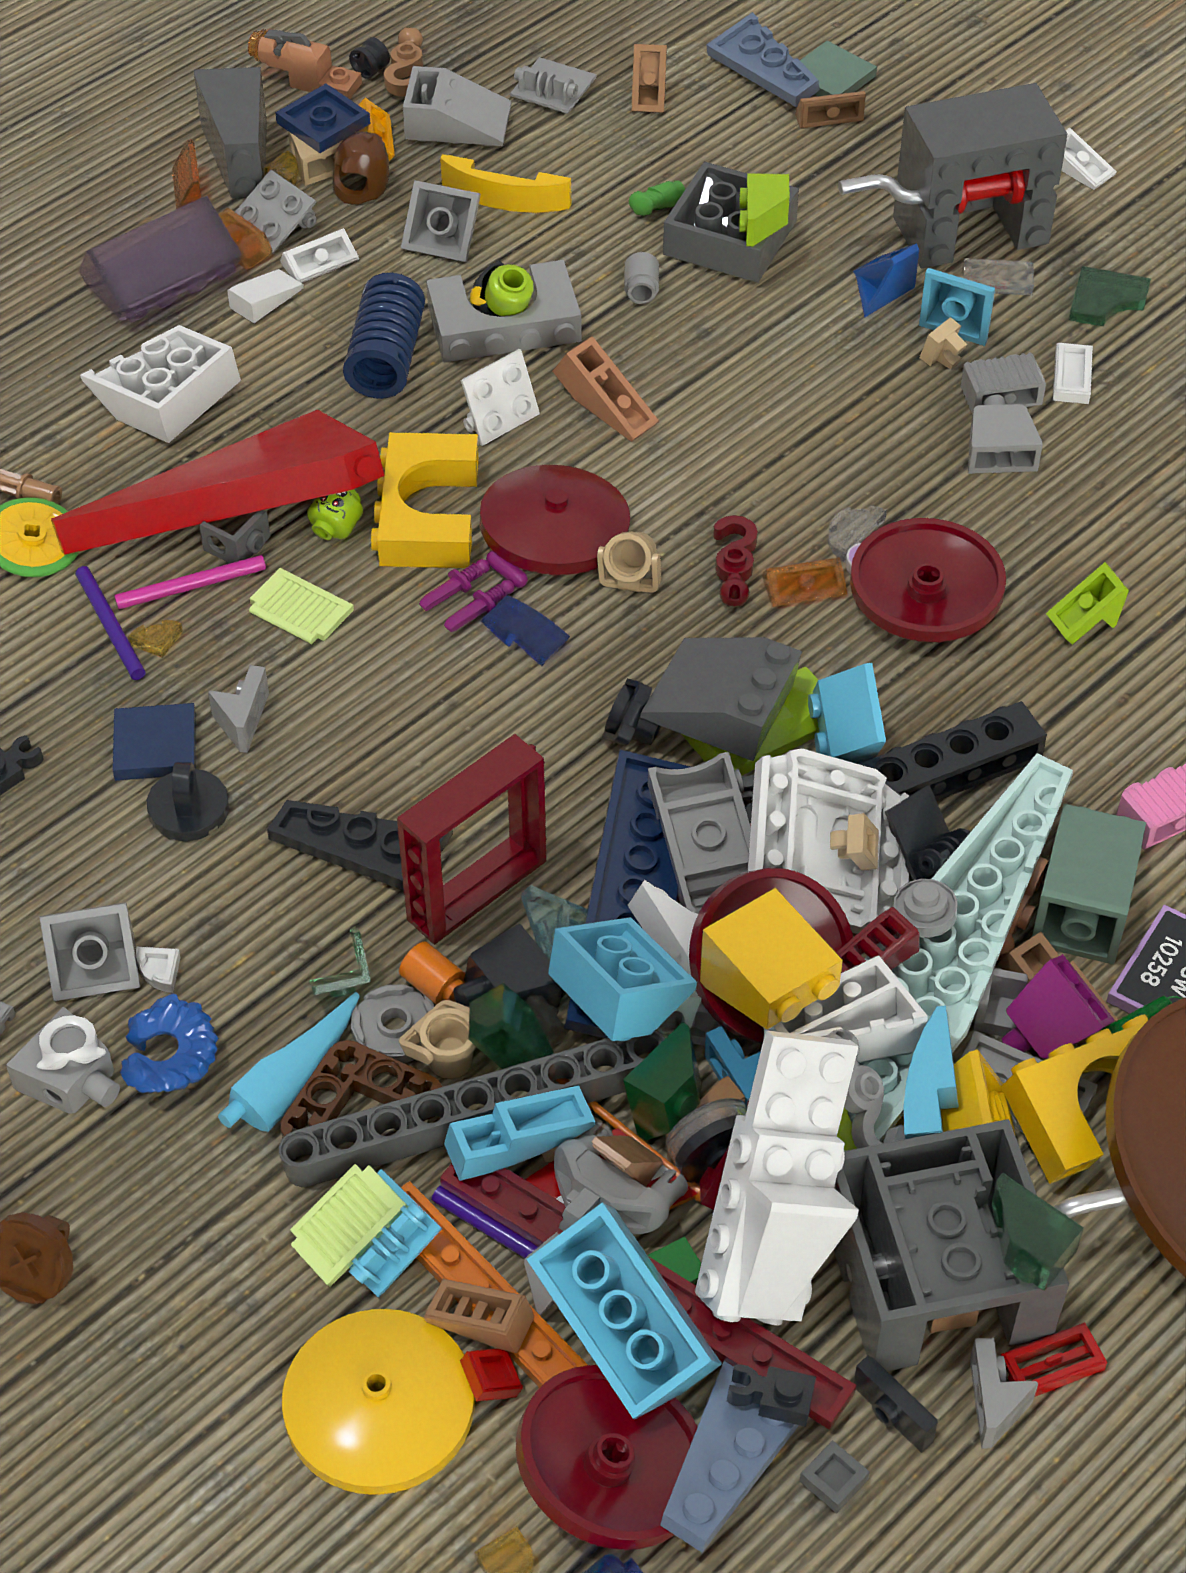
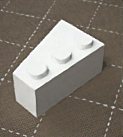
(868, 1005)

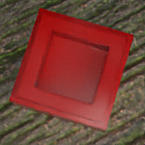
(491, 1374)

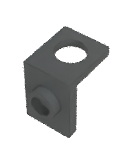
(242, 544)

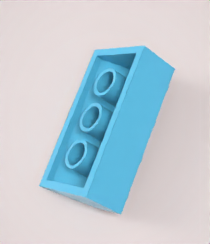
(623, 1311)

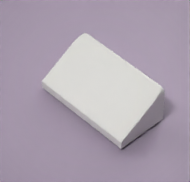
(319, 256)

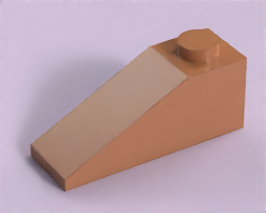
(604, 390)

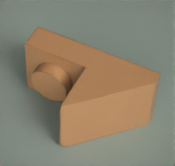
(649, 78)

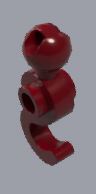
(735, 560)

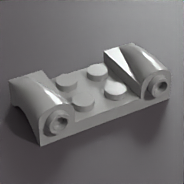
(702, 825)

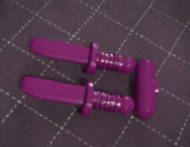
(482, 601)

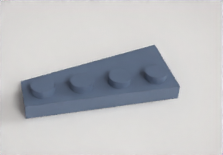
(760, 58)
(721, 1464)

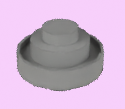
(928, 906)

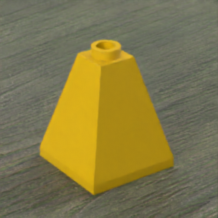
(977, 1093)

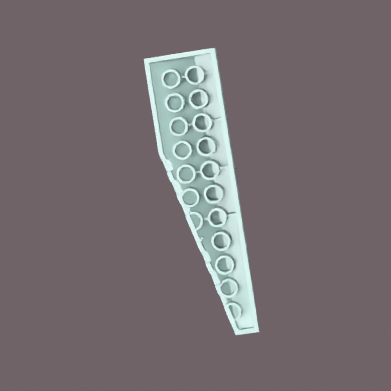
(989, 882)

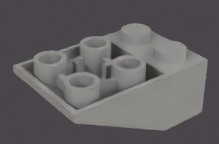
(453, 109)

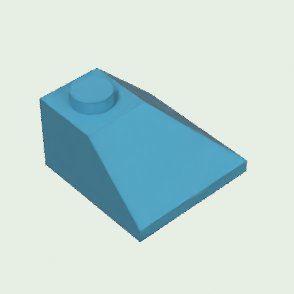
(961, 300)

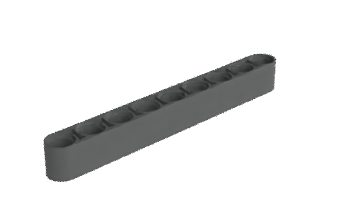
(451, 1104)

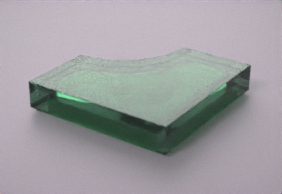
(1105, 293)

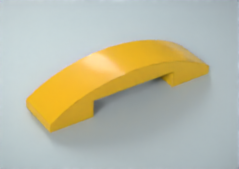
(507, 192)

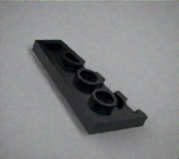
(344, 839)

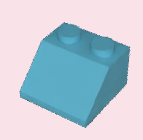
(848, 715)

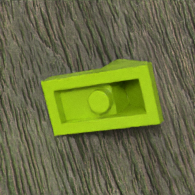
(1094, 599)

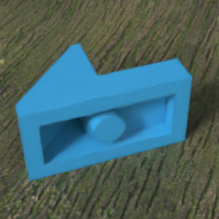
(729, 1060)

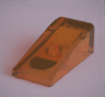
(248, 238)

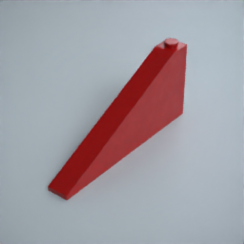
(268, 470)

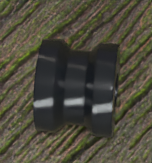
(369, 57)

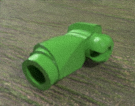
(656, 197)

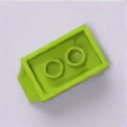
(790, 729)

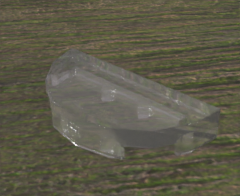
(852, 527)

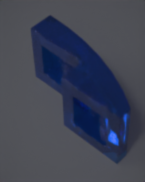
(527, 627)

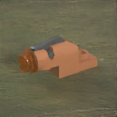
(305, 60)

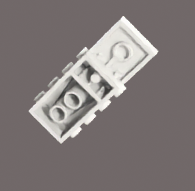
(777, 1190)

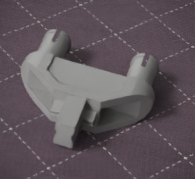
(590, 1180)

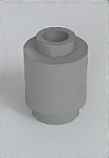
(641, 277)

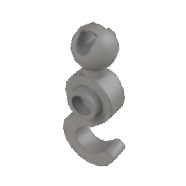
(865, 1100)

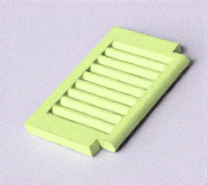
(299, 607)
(345, 1222)

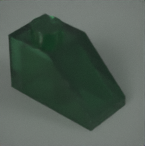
(506, 1028)
(1032, 1233)

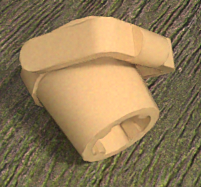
(628, 560)
(442, 1039)

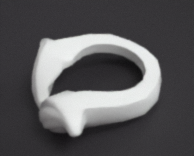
(85, 1054)

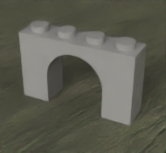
(470, 334)

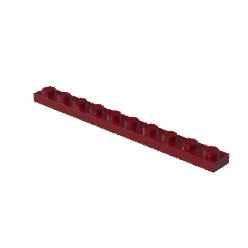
(744, 1342)

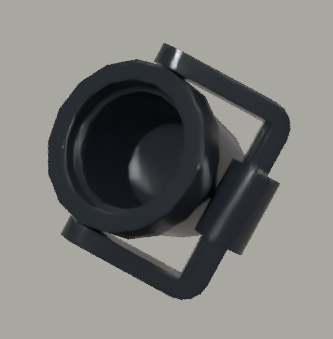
(624, 718)

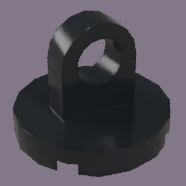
(187, 803)

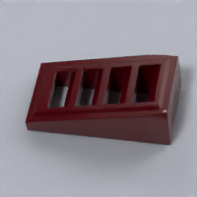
(890, 930)

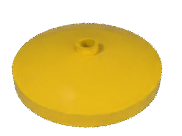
(383, 1437)

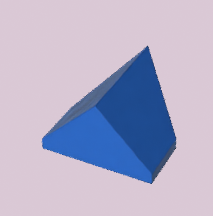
(887, 278)

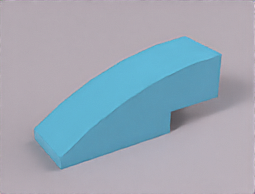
(930, 1079)
(517, 1131)

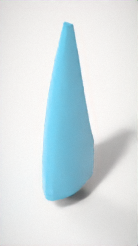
(276, 1080)

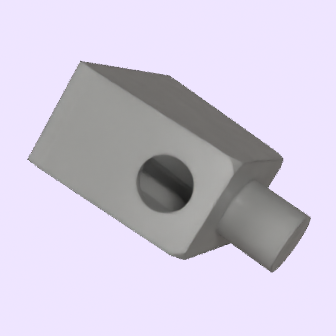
(1003, 438)
(65, 1087)

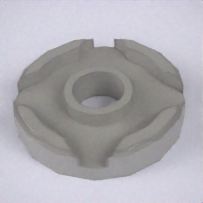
(384, 1004)

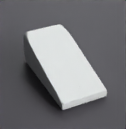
(1084, 163)
(262, 294)

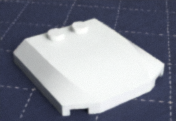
(796, 808)

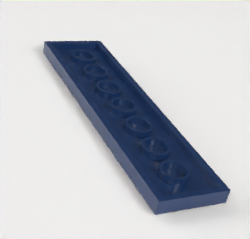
(628, 854)

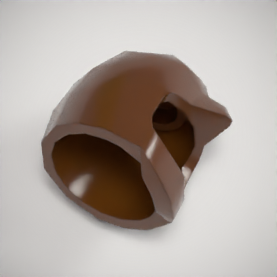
(364, 155)

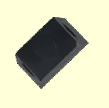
(511, 960)

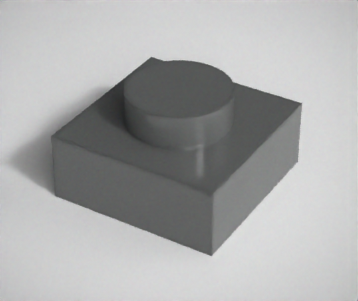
(834, 1476)

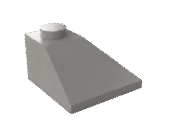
(440, 221)

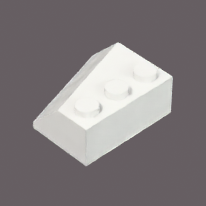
(166, 382)

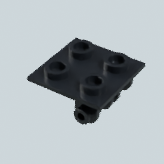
(923, 833)

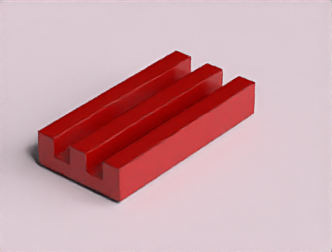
(1050, 1343)

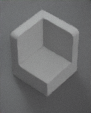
(998, 995)

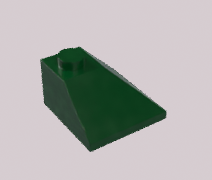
(664, 1085)

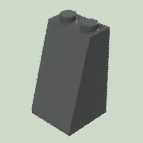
(234, 124)

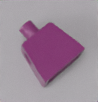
(1054, 1010)

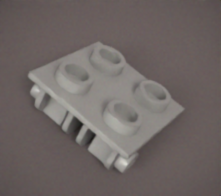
(551, 84)
(277, 208)

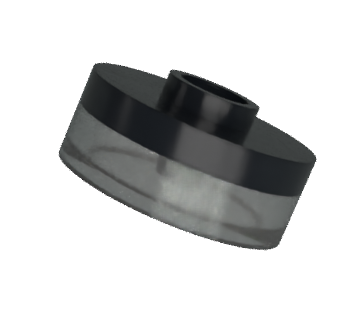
(703, 1137)

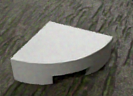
(159, 966)

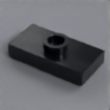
(895, 1404)

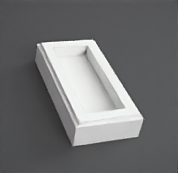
(1072, 373)

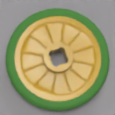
(29, 539)

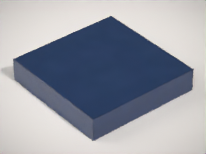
(323, 118)
(152, 740)

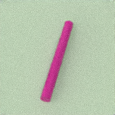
(190, 582)

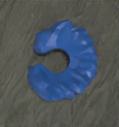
(194, 1053)

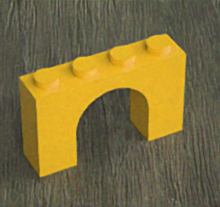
(416, 537)
(1048, 1104)

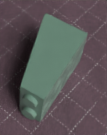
(1089, 883)

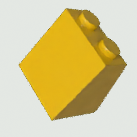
(768, 961)

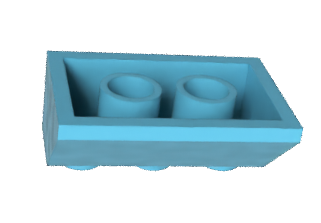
(618, 976)

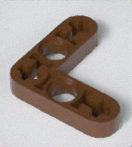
(353, 1079)

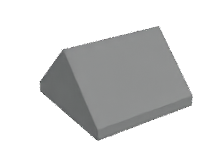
(90, 951)

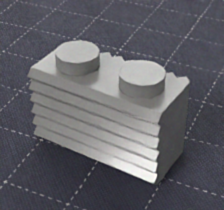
(1012, 377)

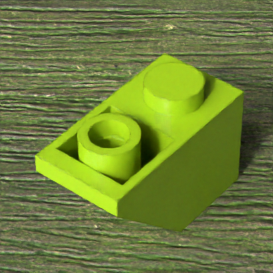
(765, 205)

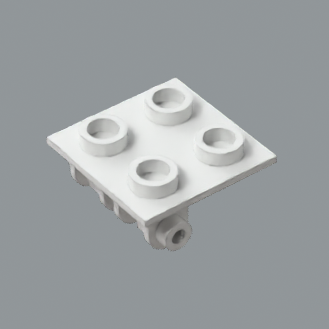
(499, 398)

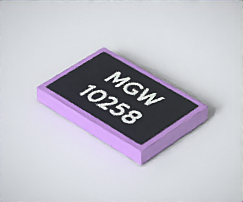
(1155, 966)

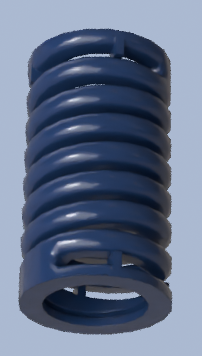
(384, 335)

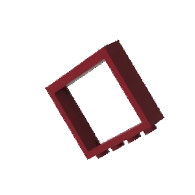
(443, 908)

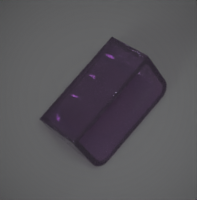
(161, 260)

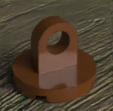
(34, 1257)

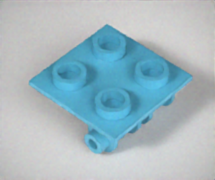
(396, 1246)

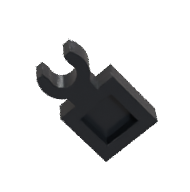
(15, 761)
(781, 1394)

